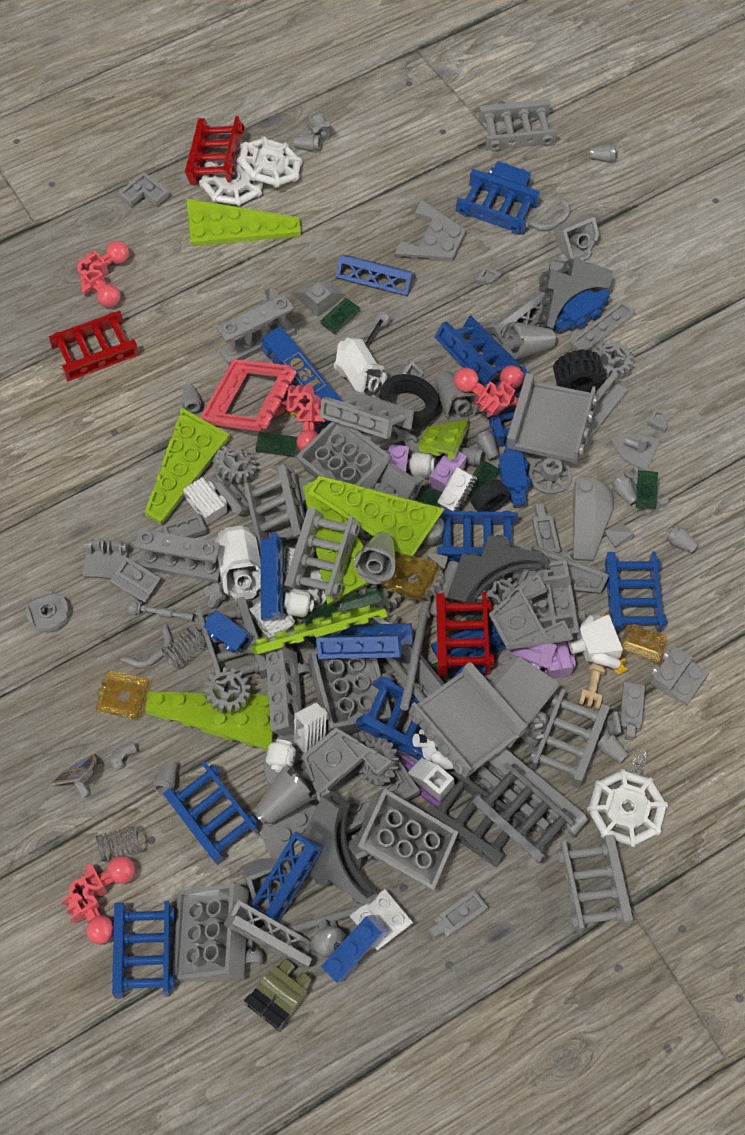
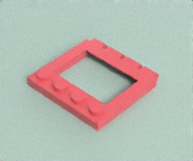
(231, 382)

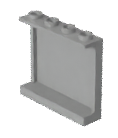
(551, 420)
(468, 720)

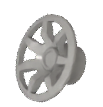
(550, 471)

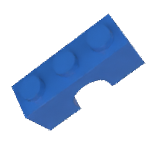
(354, 947)

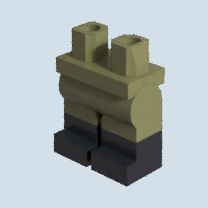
(281, 991)

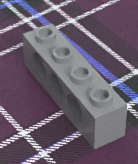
(283, 689)

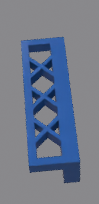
(376, 267)
(271, 578)
(494, 639)
(294, 879)

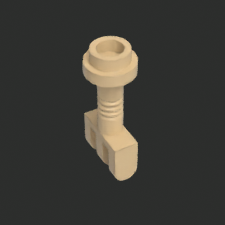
(596, 670)

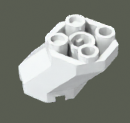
(359, 367)
(239, 562)

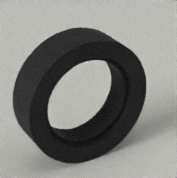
(417, 386)

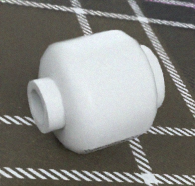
(421, 464)
(298, 603)
(279, 754)

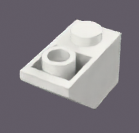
(432, 778)

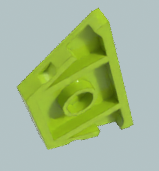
(444, 438)

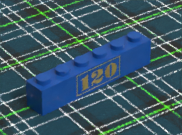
(285, 352)

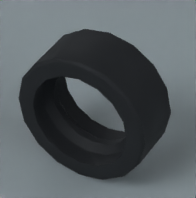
(490, 496)

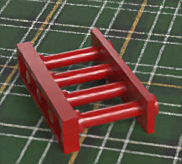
(201, 143)
(97, 361)
(443, 625)

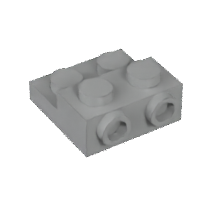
(678, 676)

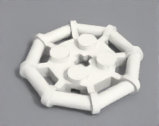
(260, 160)
(236, 186)
(638, 801)

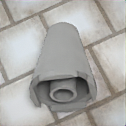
(526, 339)
(455, 403)
(376, 559)
(283, 796)

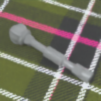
(135, 607)

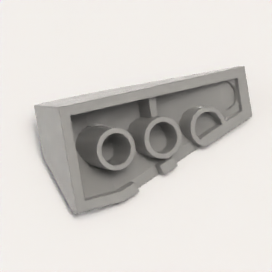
(590, 516)

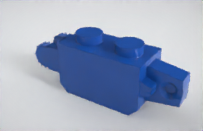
(581, 310)
(513, 475)

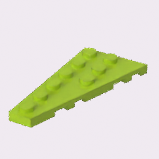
(229, 224)
(184, 461)
(379, 512)
(351, 581)
(319, 627)
(247, 725)

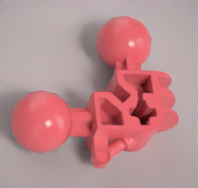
(94, 269)
(491, 397)
(306, 413)
(99, 928)

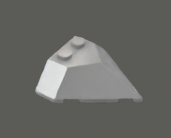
(558, 601)

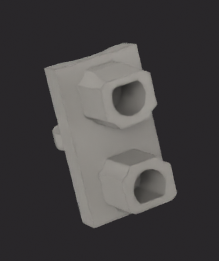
(318, 124)

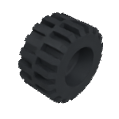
(579, 370)

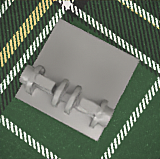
(103, 557)

